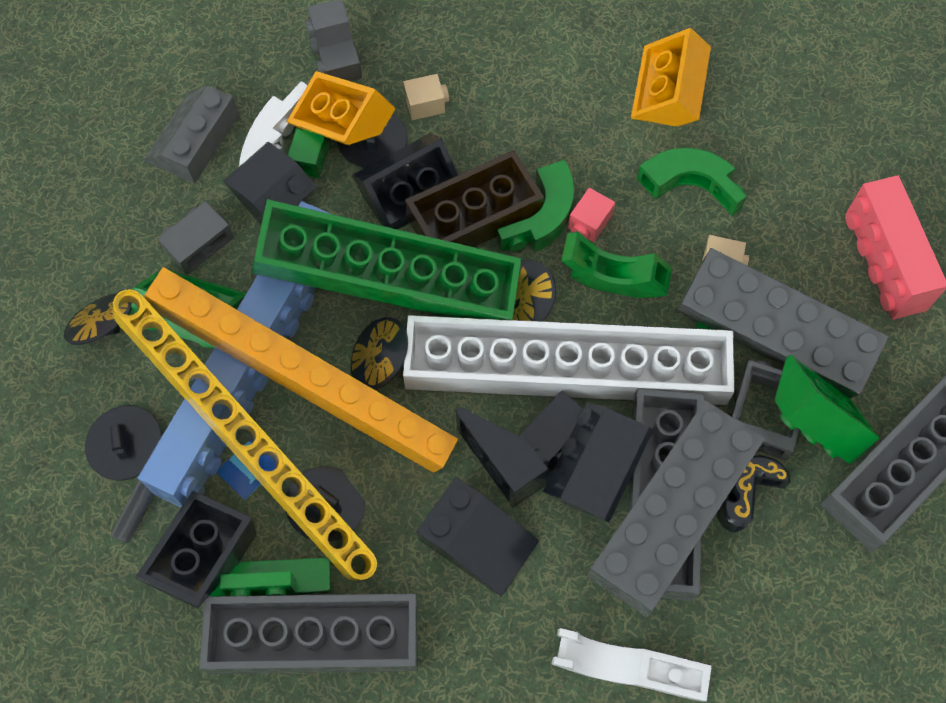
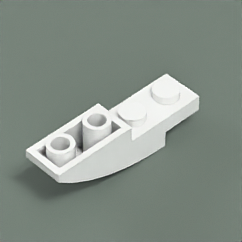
(272, 123)

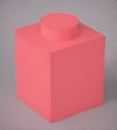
(591, 214)

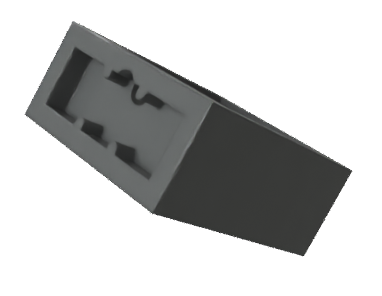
(774, 443)

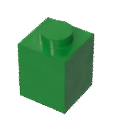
(309, 151)

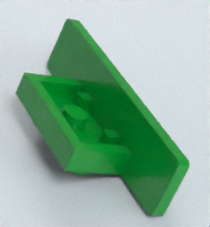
(276, 578)

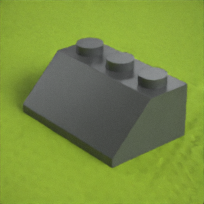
(194, 133)

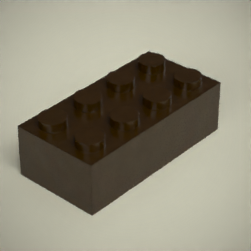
(476, 202)

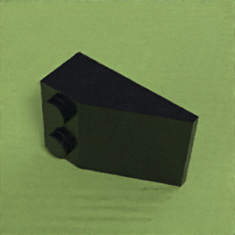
(506, 457)
(477, 536)
(198, 548)

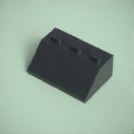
(403, 175)
(597, 461)

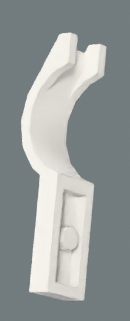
(633, 666)

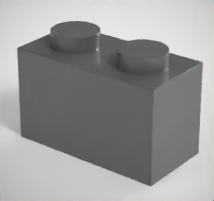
(195, 237)

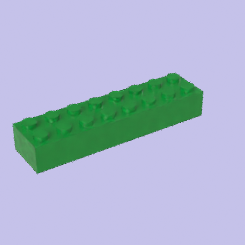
(384, 264)

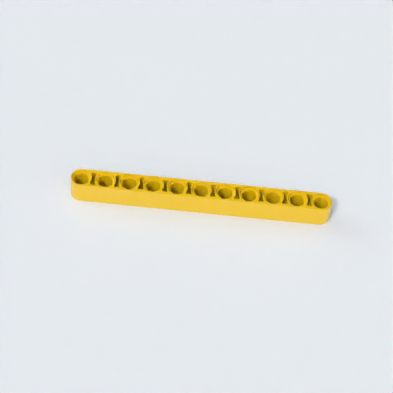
(239, 419)

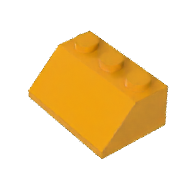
(672, 79)
(341, 110)

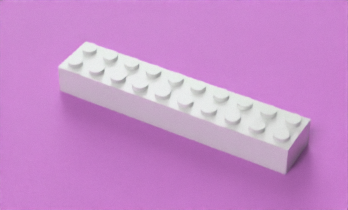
(566, 357)

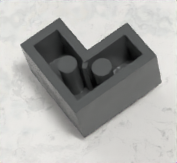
(332, 40)

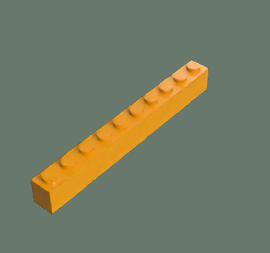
(299, 370)

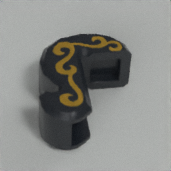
(738, 508)

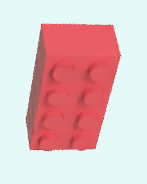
(895, 248)

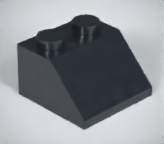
(269, 176)

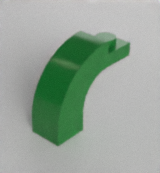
(693, 168)
(551, 220)
(623, 275)

